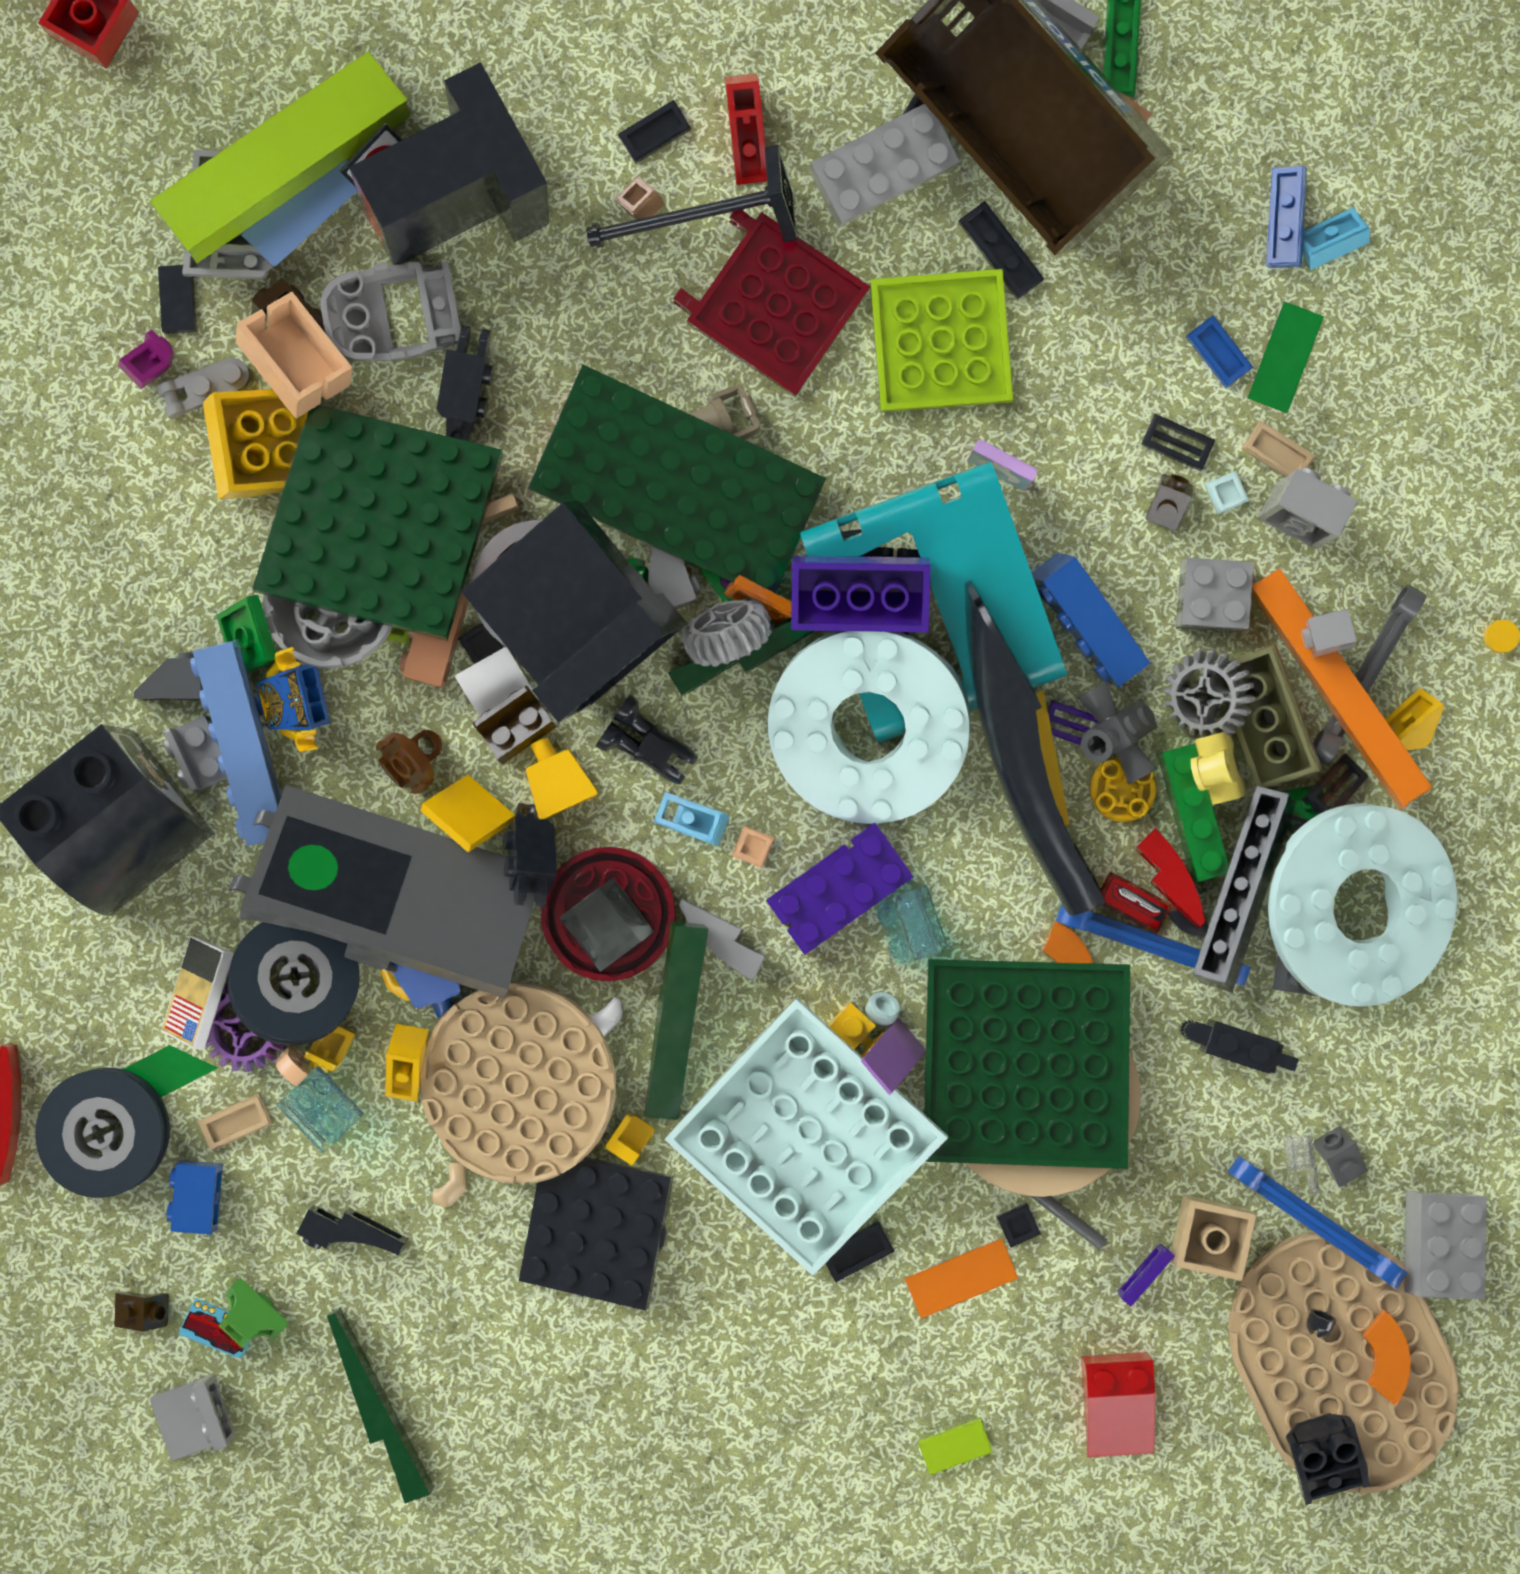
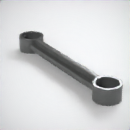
(1402, 612)

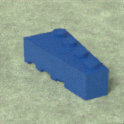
(1089, 618)

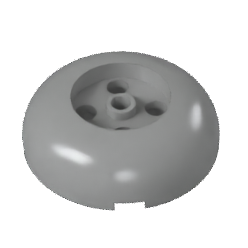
(317, 641)

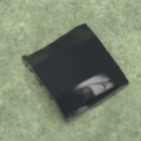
(1327, 1456)

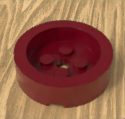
(641, 882)

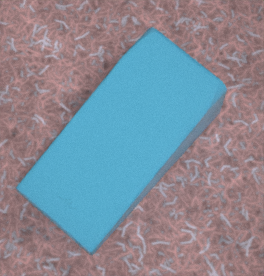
(693, 819)

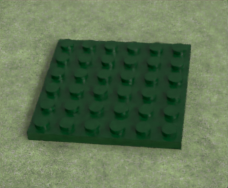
(378, 521)
(1029, 1062)

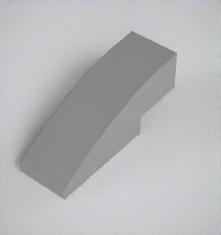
(722, 940)

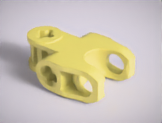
(1217, 769)

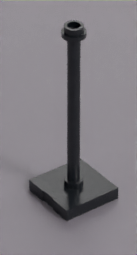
(777, 195)

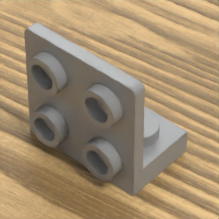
(193, 1418)

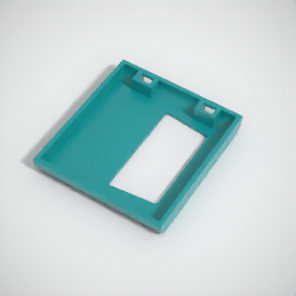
(965, 542)

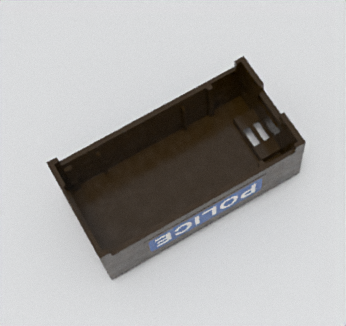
(1028, 112)

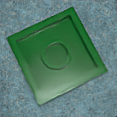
(248, 625)

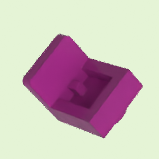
(147, 360)

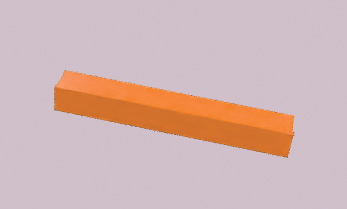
(1342, 693)

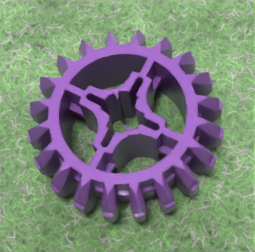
(240, 1041)

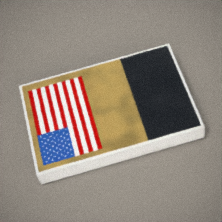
(197, 992)

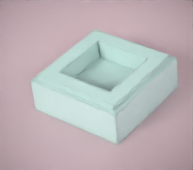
(1226, 492)

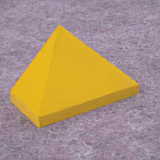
(1416, 720)

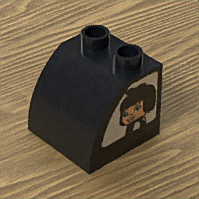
(104, 820)

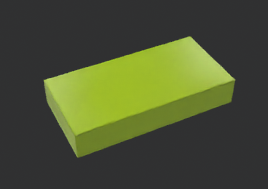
(955, 1446)

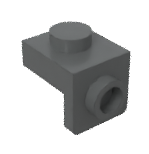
(1340, 1156)

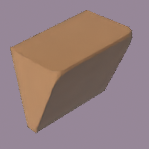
(639, 199)

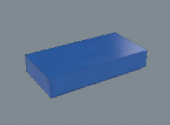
(1219, 351)

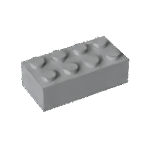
(883, 165)

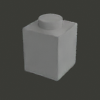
(1329, 633)

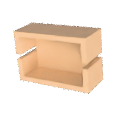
(293, 355)

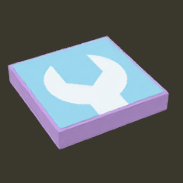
(1006, 466)

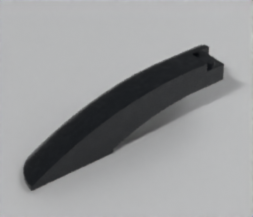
(1012, 736)

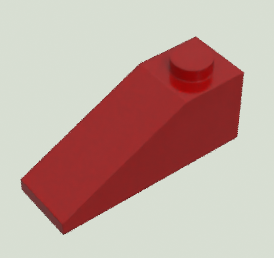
(746, 128)

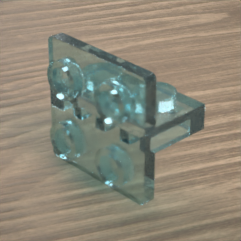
(911, 925)
(320, 1109)

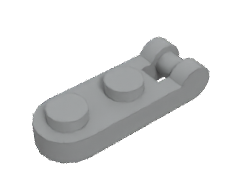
(219, 377)

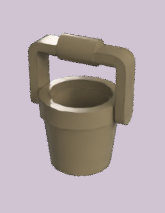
(717, 414)

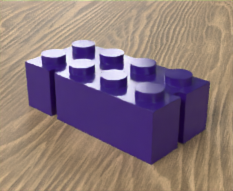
(839, 888)

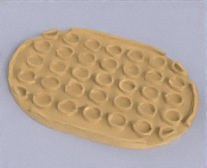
(1305, 1376)

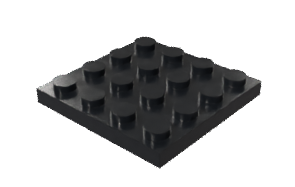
(598, 1232)

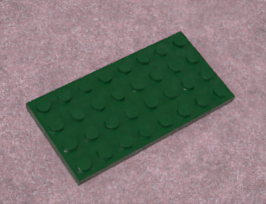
(676, 481)

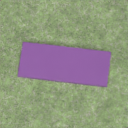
(893, 1056)

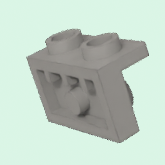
(195, 754)

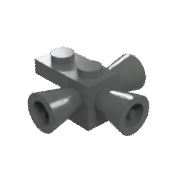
(1117, 732)

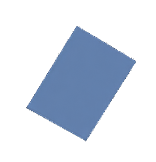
(301, 215)

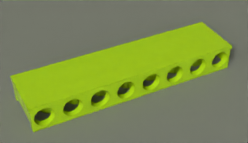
(281, 157)

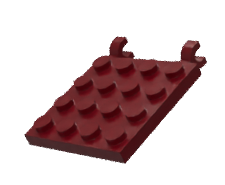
(775, 303)

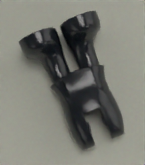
(653, 748)

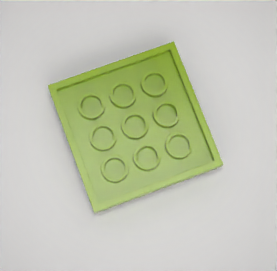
(941, 340)

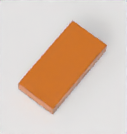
(777, 606)

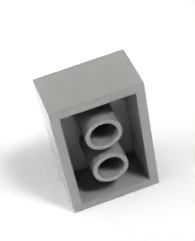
(1308, 508)
(1445, 1245)

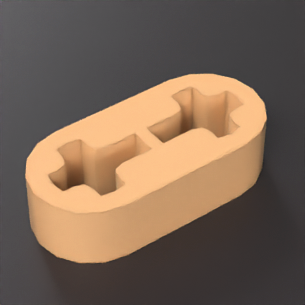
(293, 1065)

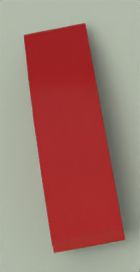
(9, 1108)

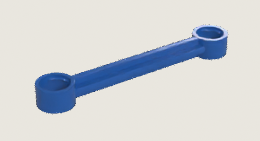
(1138, 939)
(1317, 1222)

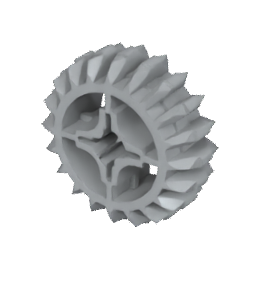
(726, 632)
(1203, 720)

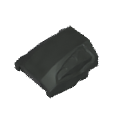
(607, 924)

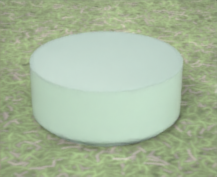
(882, 1009)

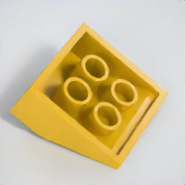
(250, 441)

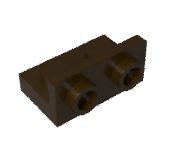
(514, 724)

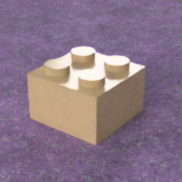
(1212, 1237)

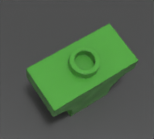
(250, 1315)

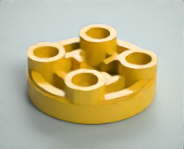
(1117, 797)

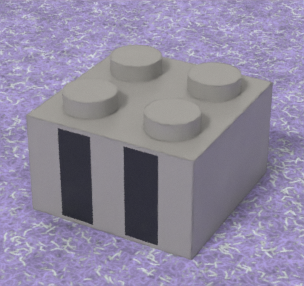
(1214, 594)

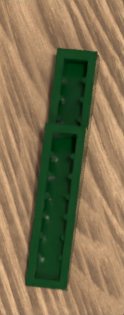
(694, 675)
(675, 1019)
(378, 1414)

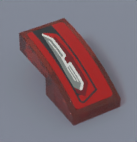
(1134, 902)

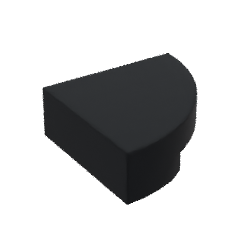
(1185, 925)

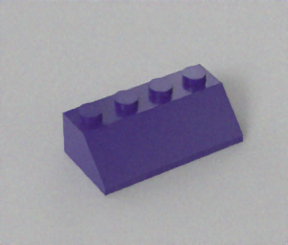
(860, 594)

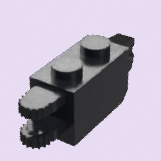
(464, 385)
(530, 856)
(1238, 1045)

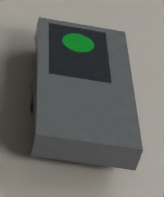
(386, 892)

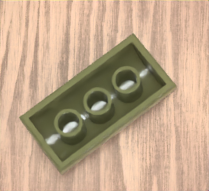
(1275, 731)

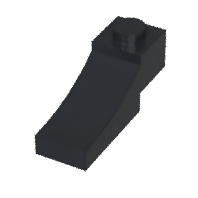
(323, 1228)

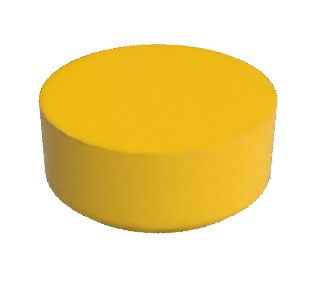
(1501, 636)

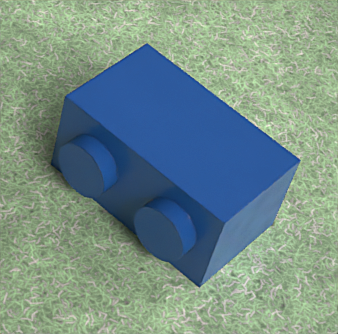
(195, 1197)

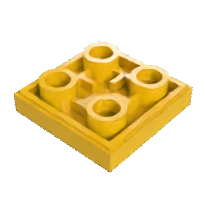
(467, 813)

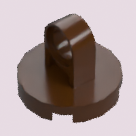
(406, 761)

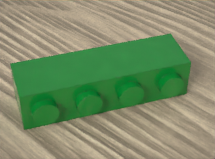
(1193, 815)

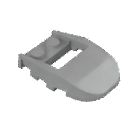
(358, 319)

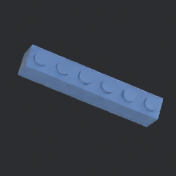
(238, 734)

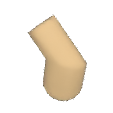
(454, 1188)

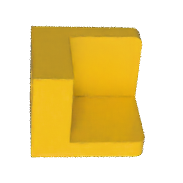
(630, 1138)

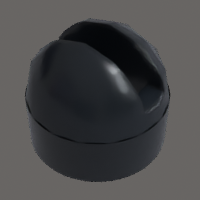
(1320, 1321)

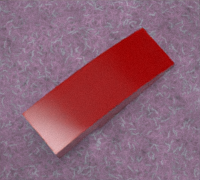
(1172, 878)

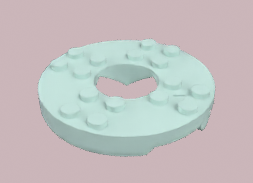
(813, 752)
(1417, 895)

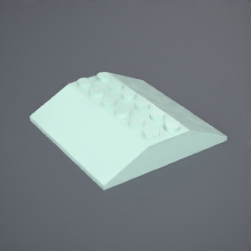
(805, 1137)

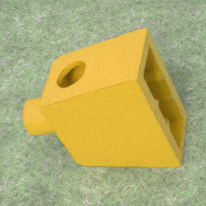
(557, 780)

